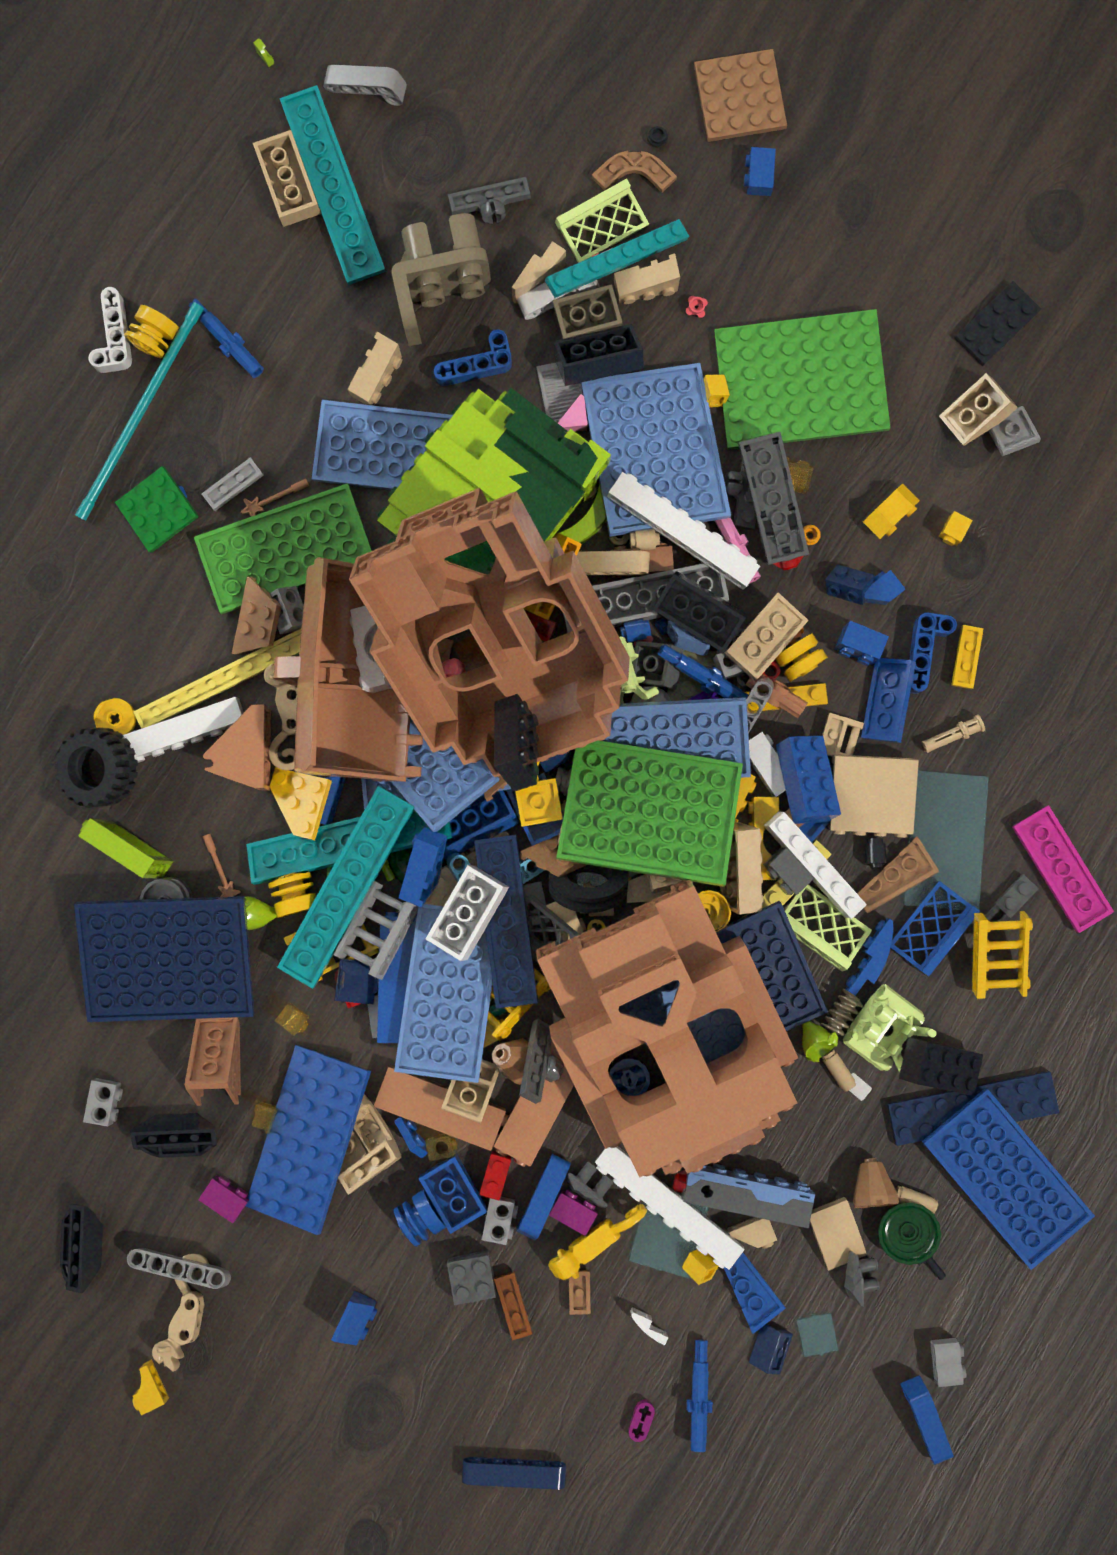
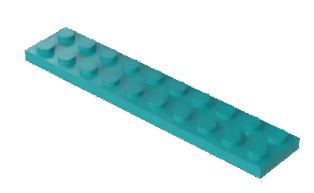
(332, 185)
(294, 854)
(346, 886)

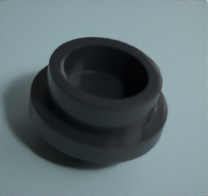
(657, 136)

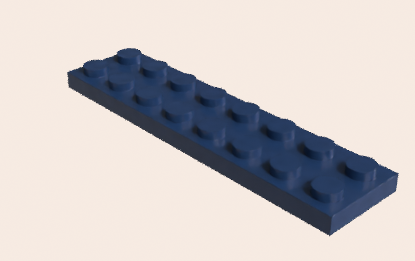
(508, 929)
(1020, 1096)

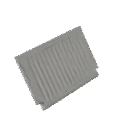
(555, 394)

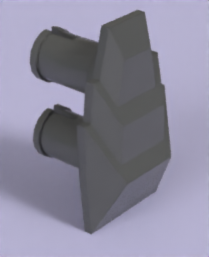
(578, 1185)
(854, 1283)

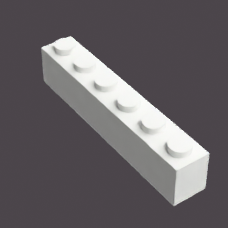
(184, 728)
(824, 874)

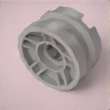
(563, 780)

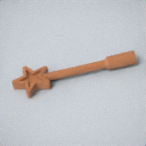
(256, 506)
(227, 889)

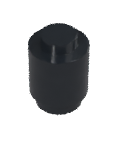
(875, 852)

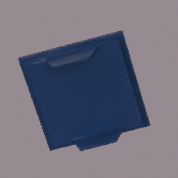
(355, 983)

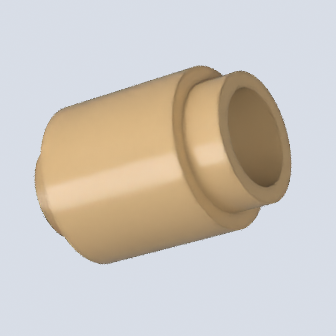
(644, 539)

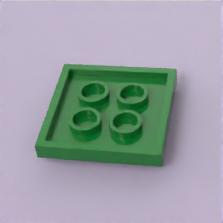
(156, 509)

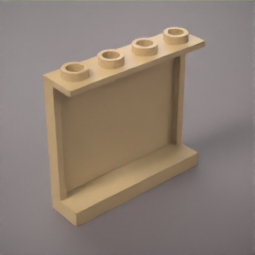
(875, 794)

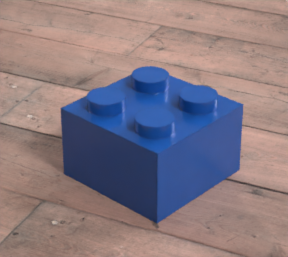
(861, 643)

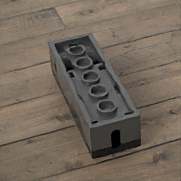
(774, 500)

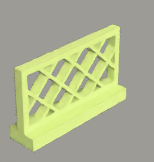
(592, 206)
(818, 943)

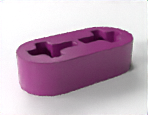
(636, 1419)

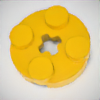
(112, 707)

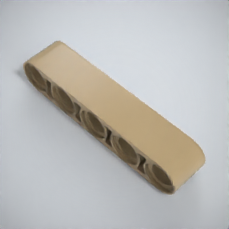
(614, 562)

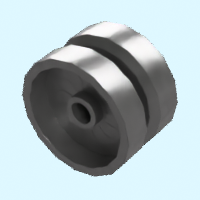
(166, 888)

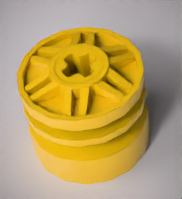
(151, 331)
(292, 893)
(716, 907)

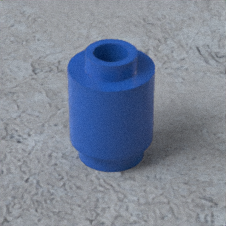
(635, 630)

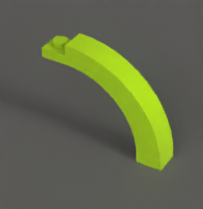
(590, 523)

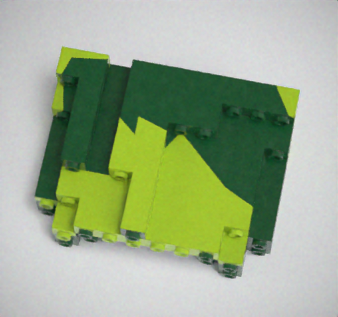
(502, 451)

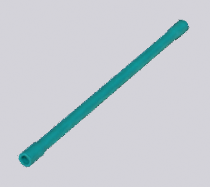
(190, 320)

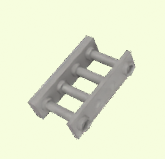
(387, 947)

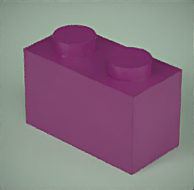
(224, 1198)
(573, 1212)

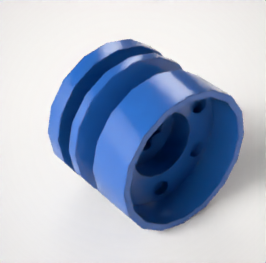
(416, 1219)

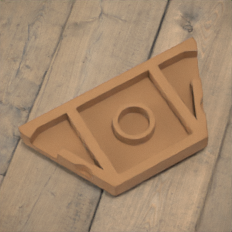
(257, 619)
(546, 858)

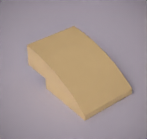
(538, 269)
(472, 1098)
(836, 1233)

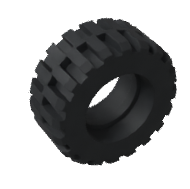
(74, 771)

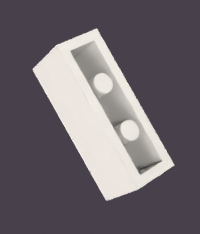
(766, 763)

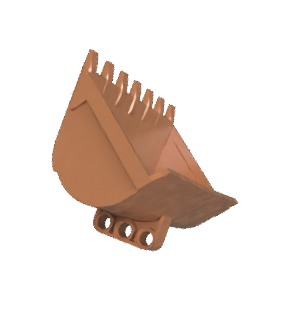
(338, 723)

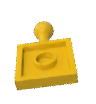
(539, 803)

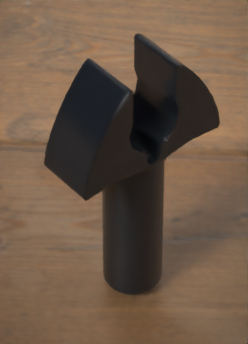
(935, 1268)

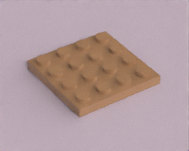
(740, 95)

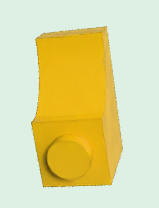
(151, 1392)

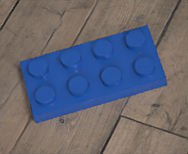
(888, 700)

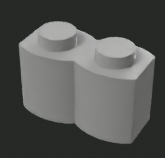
(947, 1362)

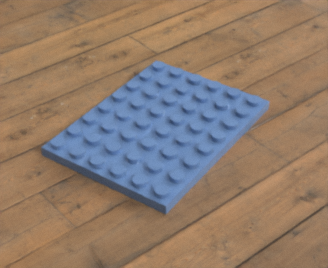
(663, 436)

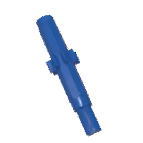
(231, 343)
(709, 678)
(699, 1405)

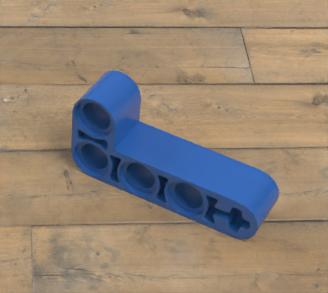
(472, 362)
(925, 654)
(543, 1197)
(927, 1419)

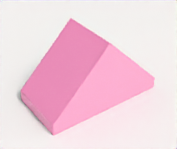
(575, 416)

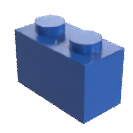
(760, 171)

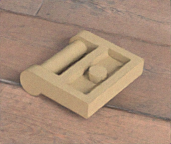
(834, 734)

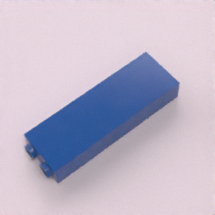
(393, 986)

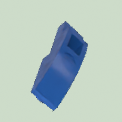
(878, 950)

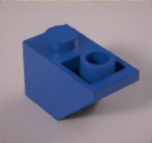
(884, 589)

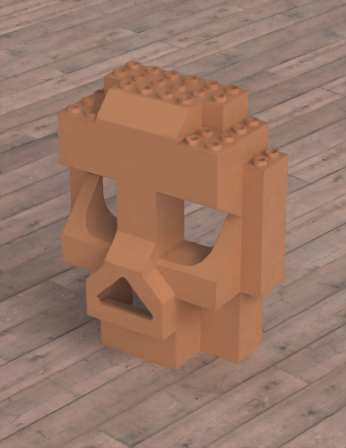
(424, 598)
(703, 1105)

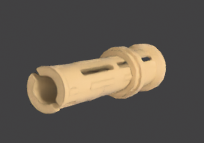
(962, 730)

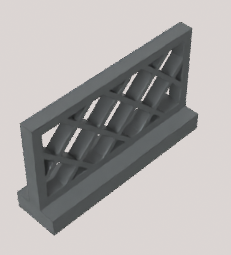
(544, 912)

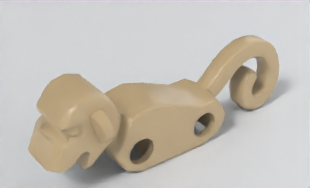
(287, 711)
(185, 1319)

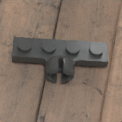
(490, 199)
(738, 488)
(539, 1063)

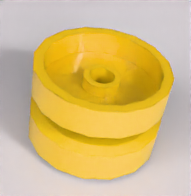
(802, 660)

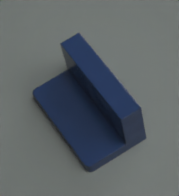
(770, 1349)

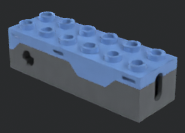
(747, 1194)

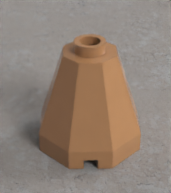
(511, 1059)
(874, 1186)

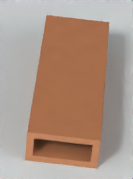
(421, 1102)
(531, 1122)

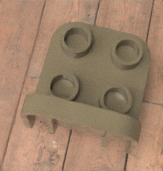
(432, 277)

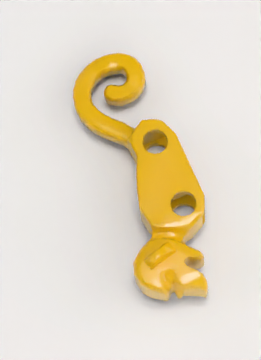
(595, 1242)

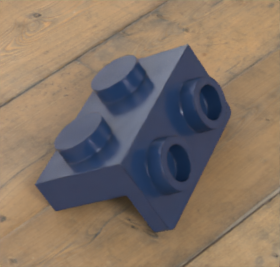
(848, 584)

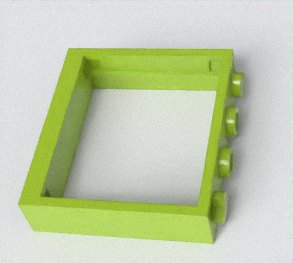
(125, 848)

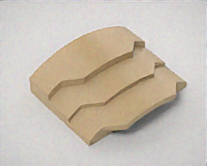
(369, 1149)

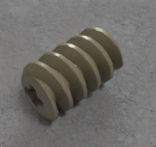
(843, 1013)

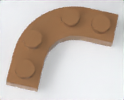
(634, 162)

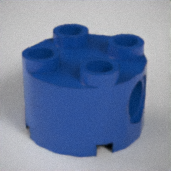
(630, 1076)

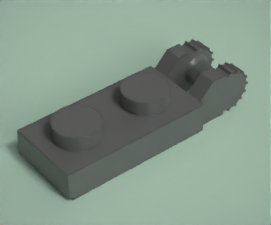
(1013, 898)

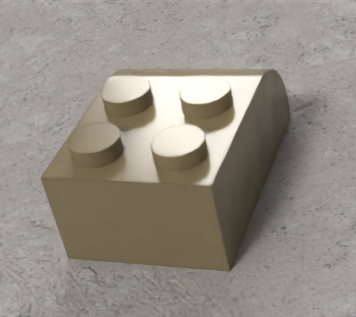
(587, 312)

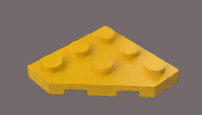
(300, 800)

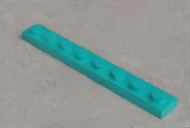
(616, 258)

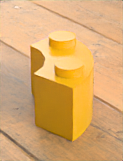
(891, 511)

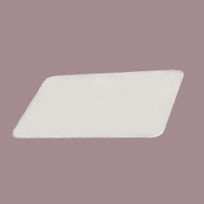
(861, 1089)

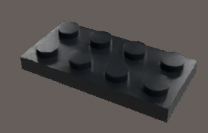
(997, 323)

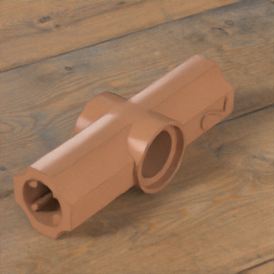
(781, 696)

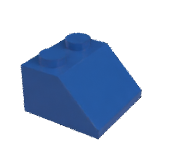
(354, 1319)

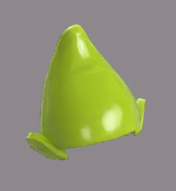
(258, 913)
(817, 1041)

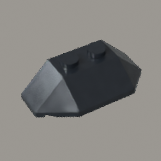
(174, 1135)
(80, 1247)

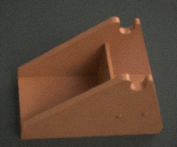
(244, 750)
(214, 1058)

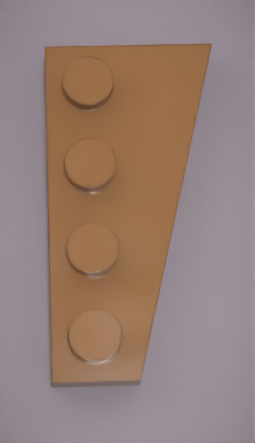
(901, 874)

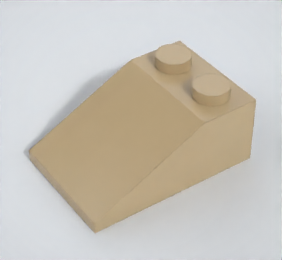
(978, 410)

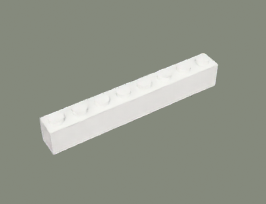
(683, 531)
(669, 1204)

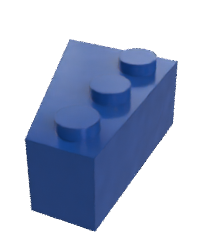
(423, 867)

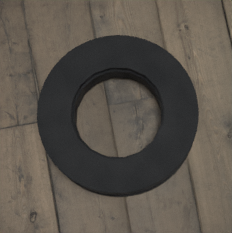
(590, 898)

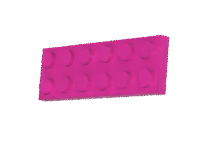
(1063, 869)

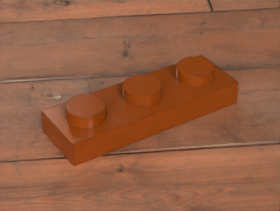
(513, 1305)

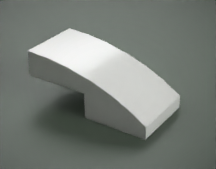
(644, 1322)

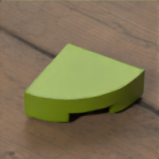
(260, 48)

